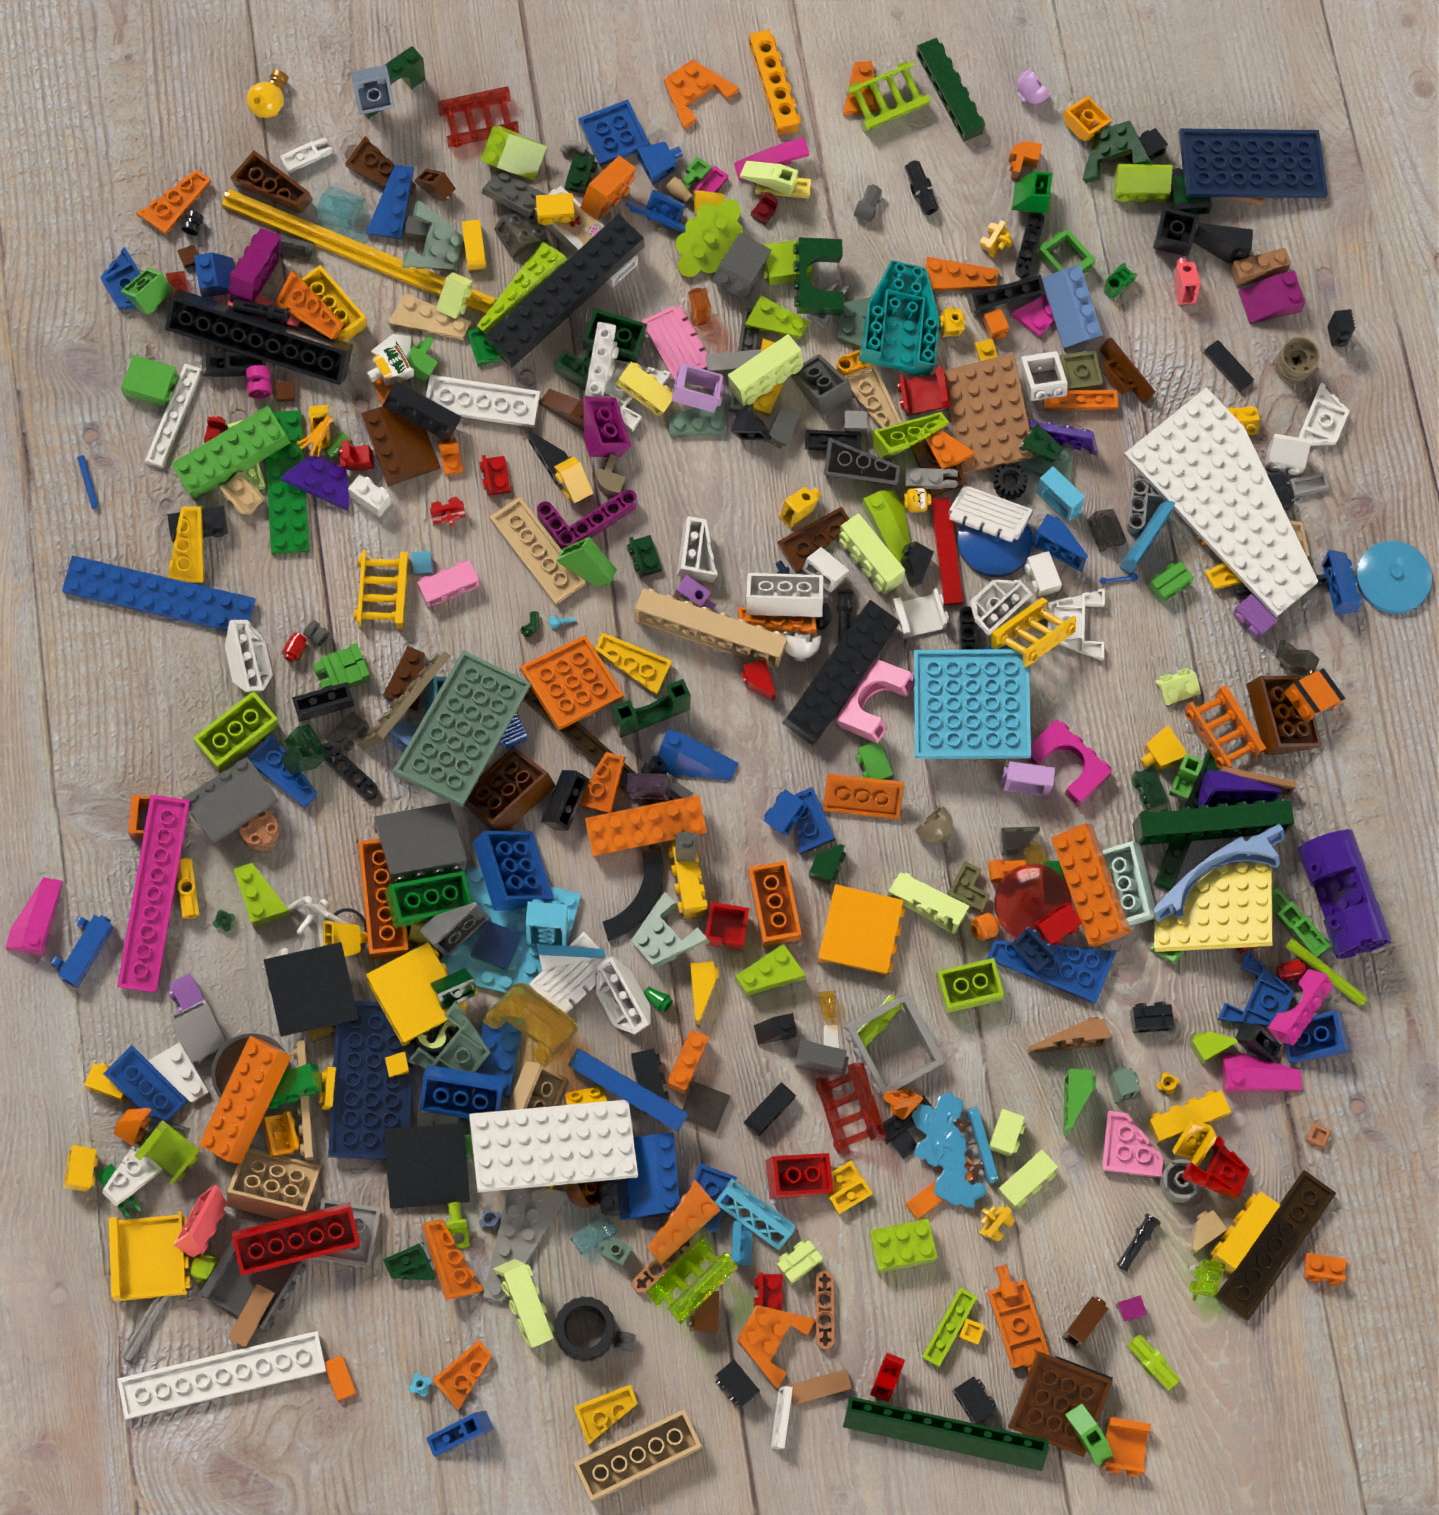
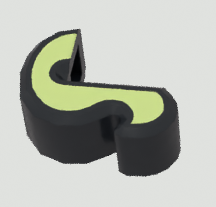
(440, 1040)

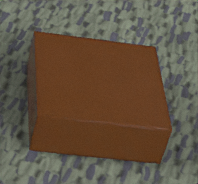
(187, 255)
(285, 391)

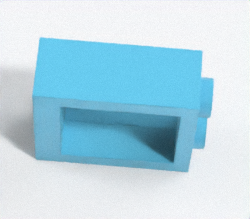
(1060, 494)

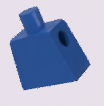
(658, 160)

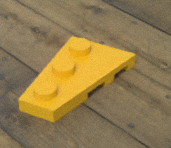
(603, 1411)

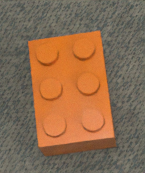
(608, 188)

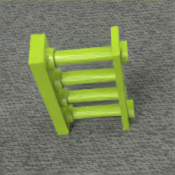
(902, 107)

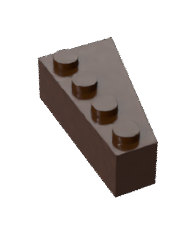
(269, 182)

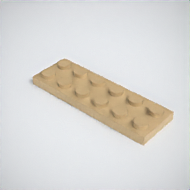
(536, 550)

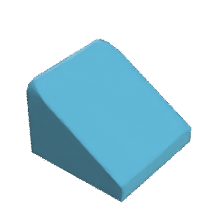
(421, 562)

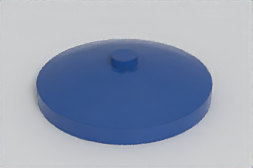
(991, 554)

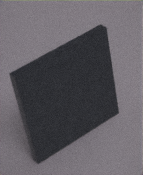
(310, 989)
(426, 1165)

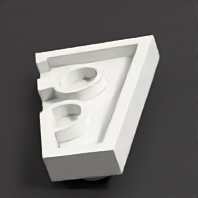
(130, 1176)

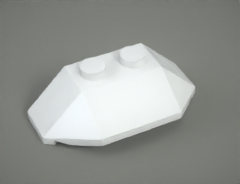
(998, 602)
(247, 657)
(622, 996)

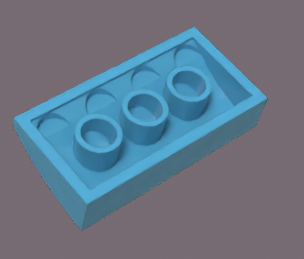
(1147, 537)

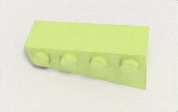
(929, 902)
(525, 1302)

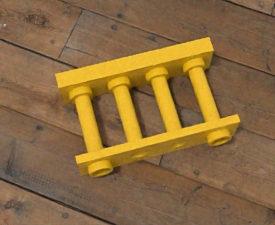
(397, 599)
(1029, 618)

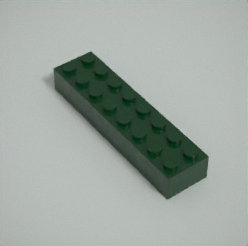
(1211, 822)

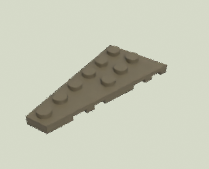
(400, 705)

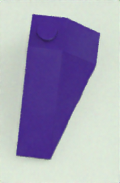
(1228, 788)

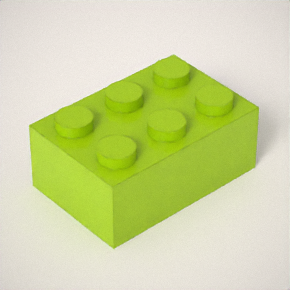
(969, 985)
(902, 1245)

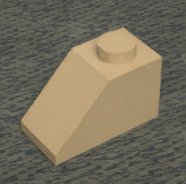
(1206, 1230)

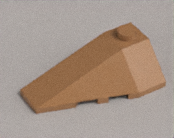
(1083, 1035)

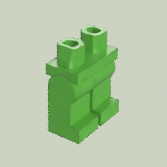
(343, 667)

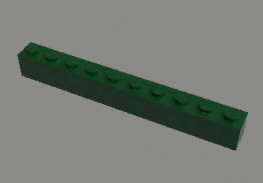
(945, 1433)

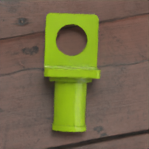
(457, 1224)

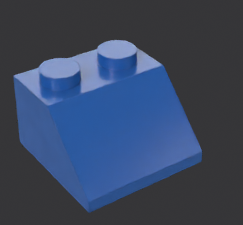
(213, 273)

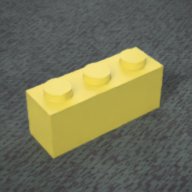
(644, 388)

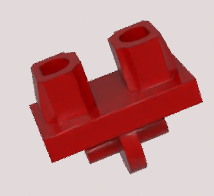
(447, 512)

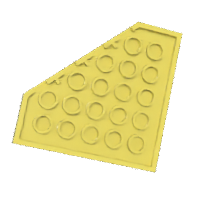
(1222, 911)

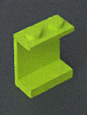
(169, 1151)

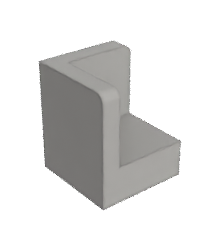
(855, 421)

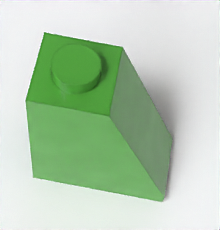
(587, 562)

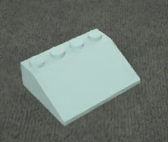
(1131, 881)

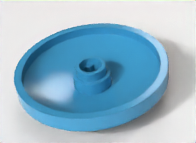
(1393, 577)

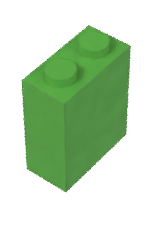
(149, 381)

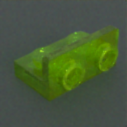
(1207, 1279)

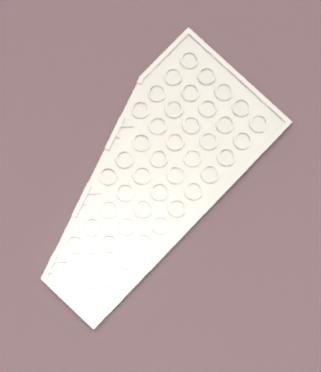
(1224, 494)

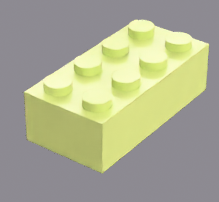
(765, 370)
(871, 554)

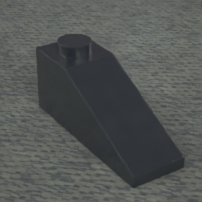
(547, 453)

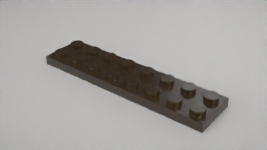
(1275, 1245)

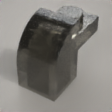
(1296, 661)

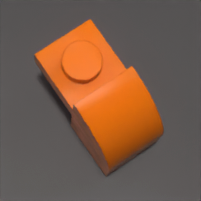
(1026, 154)

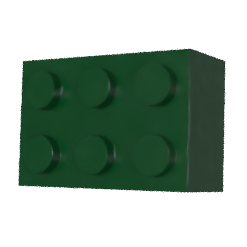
(628, 335)

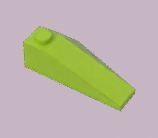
(899, 437)
(888, 519)

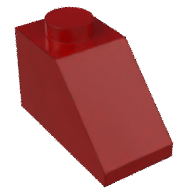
(758, 679)

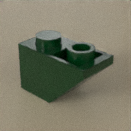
(825, 864)

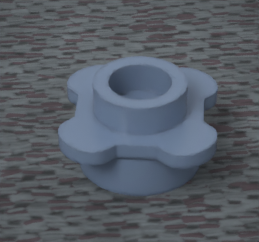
(484, 1222)

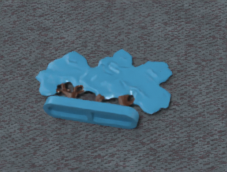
(947, 1148)

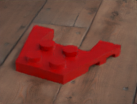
(1224, 1174)

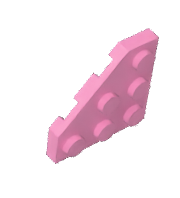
(1128, 1148)

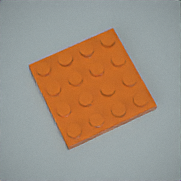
(571, 682)

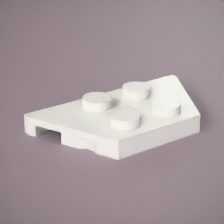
(1324, 419)

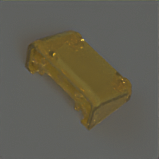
(536, 1019)

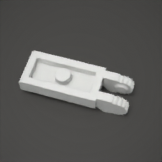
(305, 155)

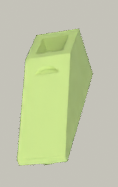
(771, 175)

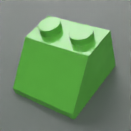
(148, 290)

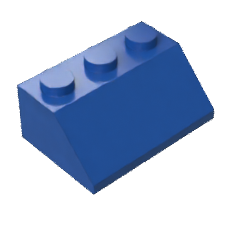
(1341, 582)

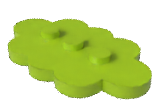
(708, 238)

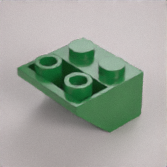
(1033, 193)

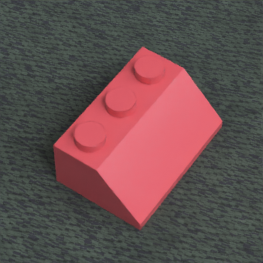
(201, 1222)

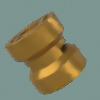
(278, 78)

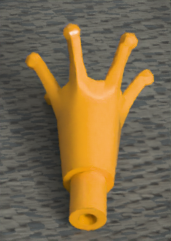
(317, 436)

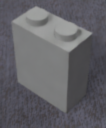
(198, 1031)

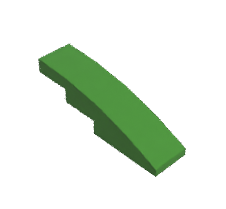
(1298, 924)

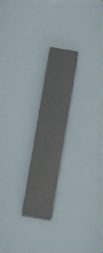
(747, 341)

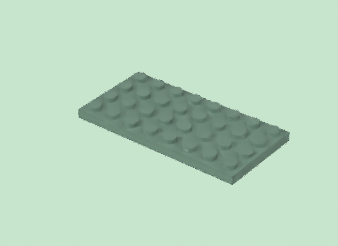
(462, 728)

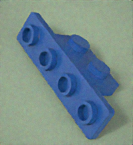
(661, 209)

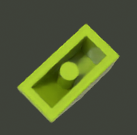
(1210, 1045)

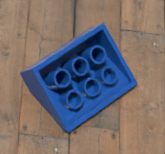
(512, 869)
(656, 1187)

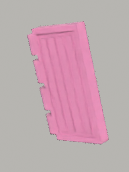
(674, 341)

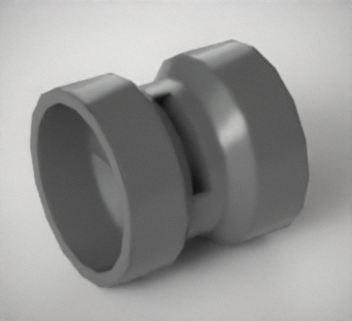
(316, 633)

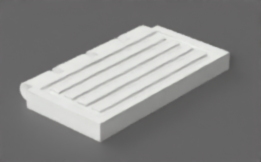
(990, 512)
(566, 981)

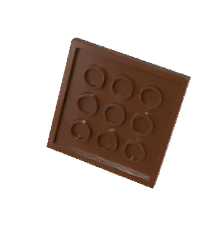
(1051, 1392)

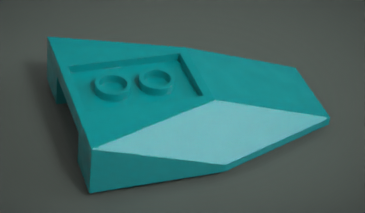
(902, 321)

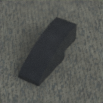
(227, 365)

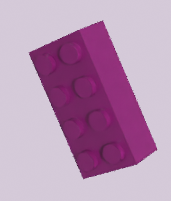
(255, 266)

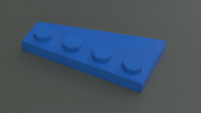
(269, 763)

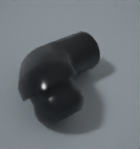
(822, 622)

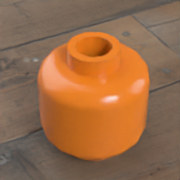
(984, 927)

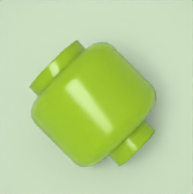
(203, 1266)

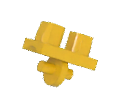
(999, 239)
(993, 1219)

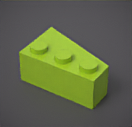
(770, 972)

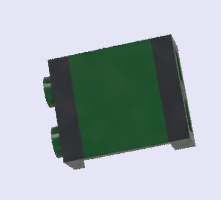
(1191, 205)

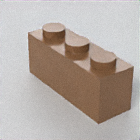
(1260, 267)

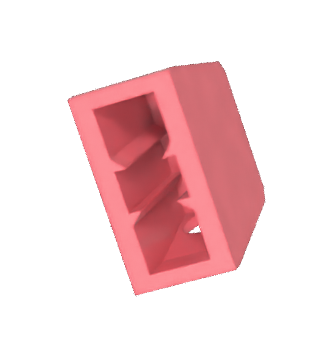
(1186, 275)

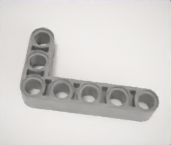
(1140, 499)

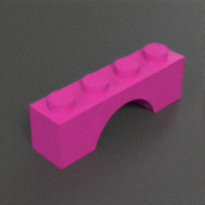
(1289, 1025)

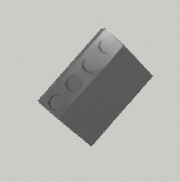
(230, 800)

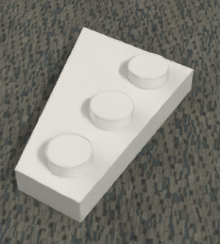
(180, 1072)

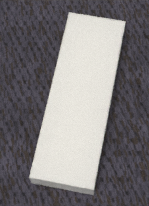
(781, 1417)

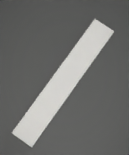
(173, 416)

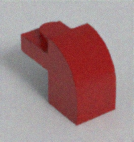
(357, 457)
(887, 1377)

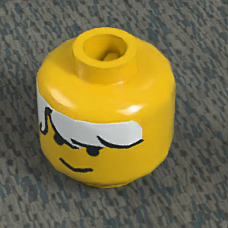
(916, 500)

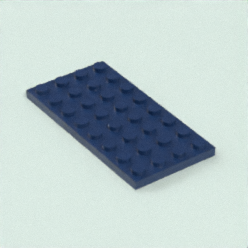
(1252, 163)
(363, 1091)

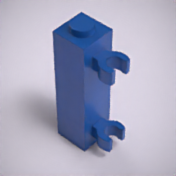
(85, 950)

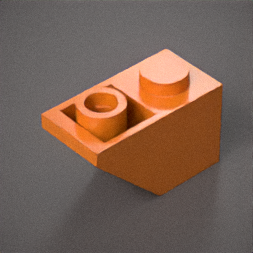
(133, 1125)

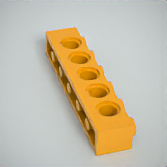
(783, 123)

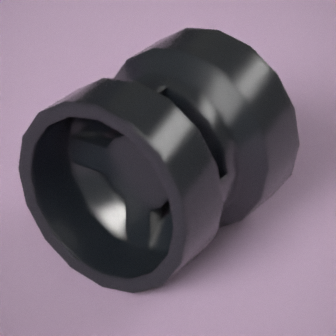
(192, 223)
(655, 766)

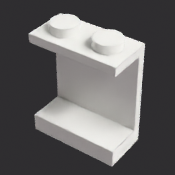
(920, 615)

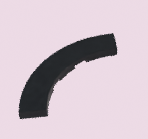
(644, 899)

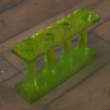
(701, 1289)

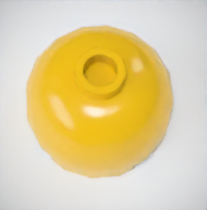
(264, 100)

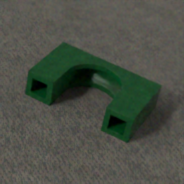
(408, 66)
(808, 298)
(672, 703)

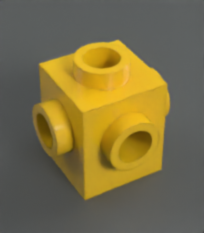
(952, 322)

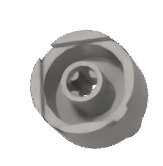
(1172, 1188)

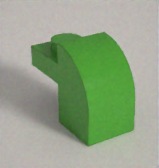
(420, 361)
(1186, 777)

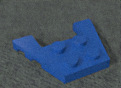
(1266, 1000)

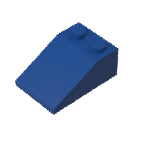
(1060, 542)
(1320, 1039)

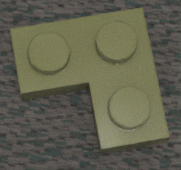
(964, 889)

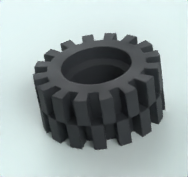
(1010, 471)

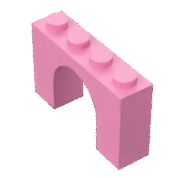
(877, 678)

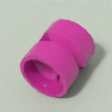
(258, 382)

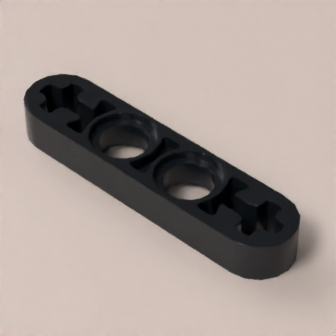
(1029, 244)
(348, 771)

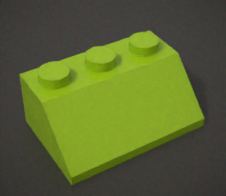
(1142, 183)

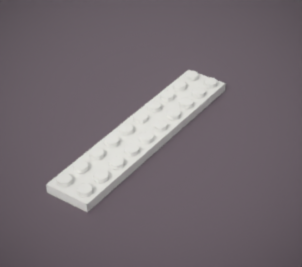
(221, 1375)

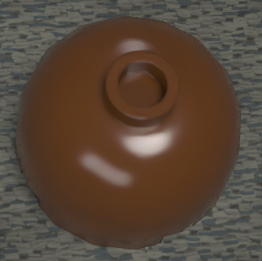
(583, 1194)

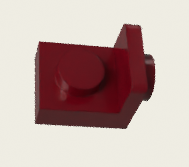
(765, 208)

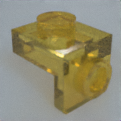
(1035, 854)

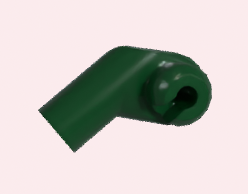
(531, 627)

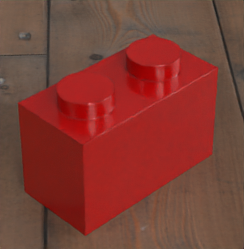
(1058, 923)

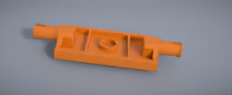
(1017, 1320)

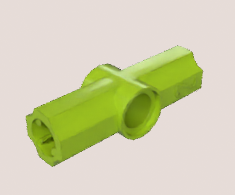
(877, 1025)
(1153, 1362)

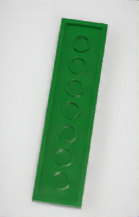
(285, 502)

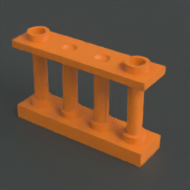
(1233, 714)

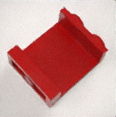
(924, 393)

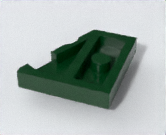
(1041, 444)
(409, 1265)

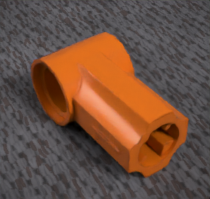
(999, 868)

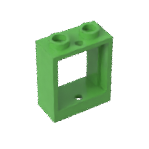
(1044, 255)

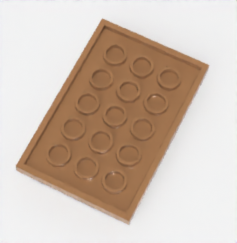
(989, 412)

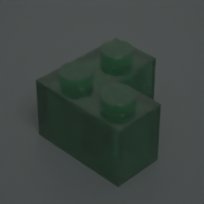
(574, 368)
(304, 750)

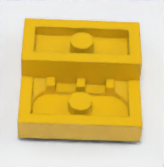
(848, 1187)

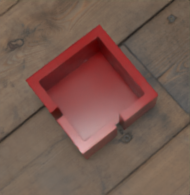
(727, 925)

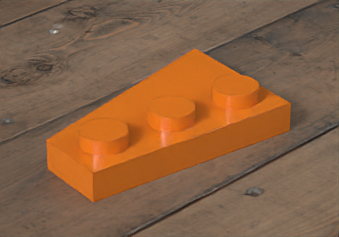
(604, 783)

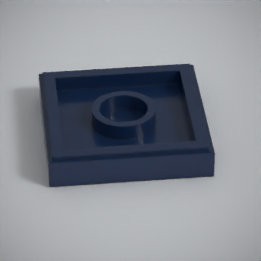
(496, 945)

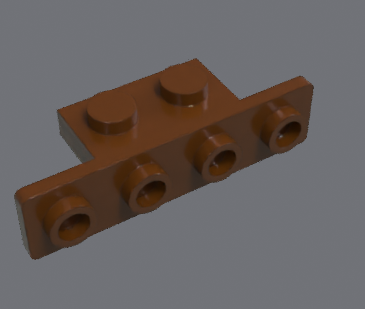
(1124, 373)

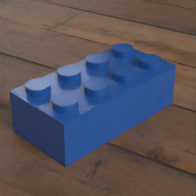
(460, 1092)

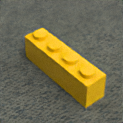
(1175, 1121)

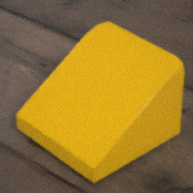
(397, 1064)

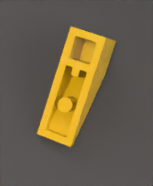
(703, 982)

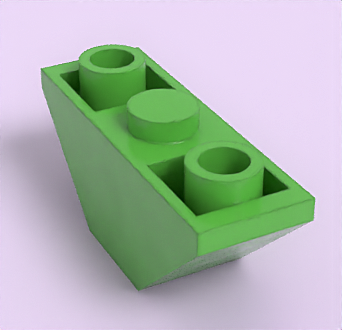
(1089, 1434)

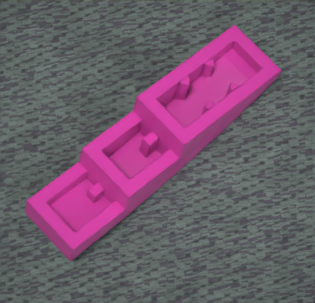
(778, 154)

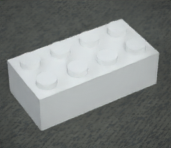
(784, 595)

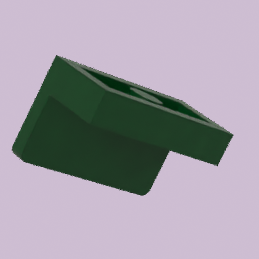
(456, 986)

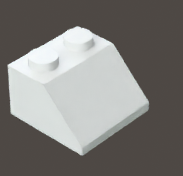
(1287, 454)

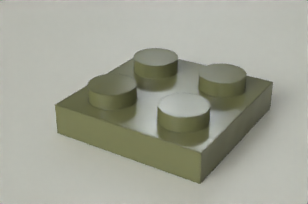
(1081, 370)

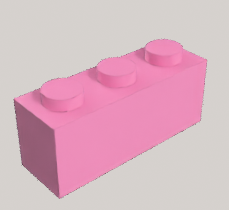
(448, 583)

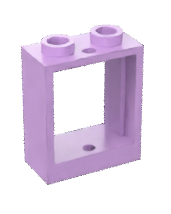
(700, 378)
(1028, 779)

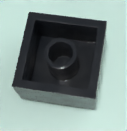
(1175, 231)

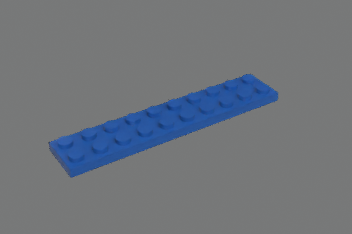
(156, 594)

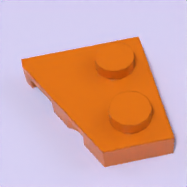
(947, 449)

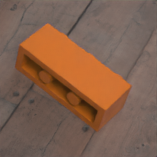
(687, 1062)

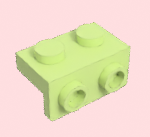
(1178, 686)

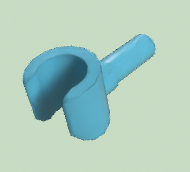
(554, 622)

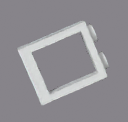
(1041, 363)

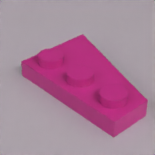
(1035, 316)

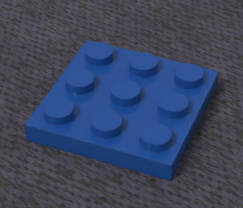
(613, 132)

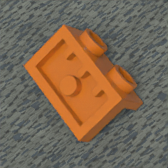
(1324, 1268)

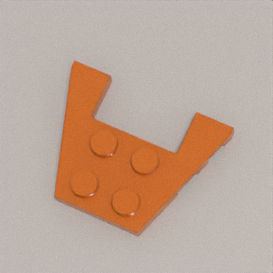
(691, 83)
(764, 1334)

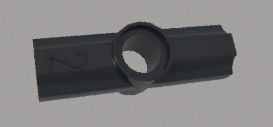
(921, 187)

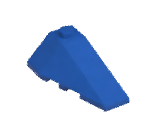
(693, 759)

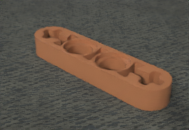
(665, 1267)
(824, 1310)

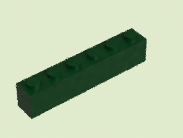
(950, 89)

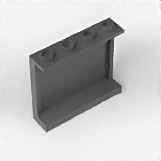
(420, 843)
(232, 1290)

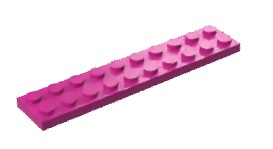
(153, 893)

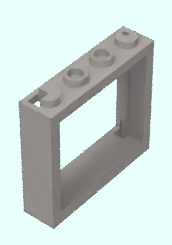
(921, 1029)

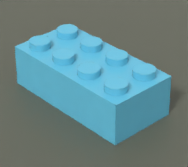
(546, 923)

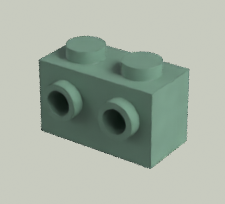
(1124, 1084)

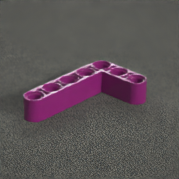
(602, 512)

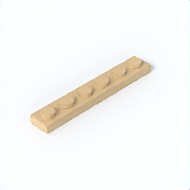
(304, 1109)

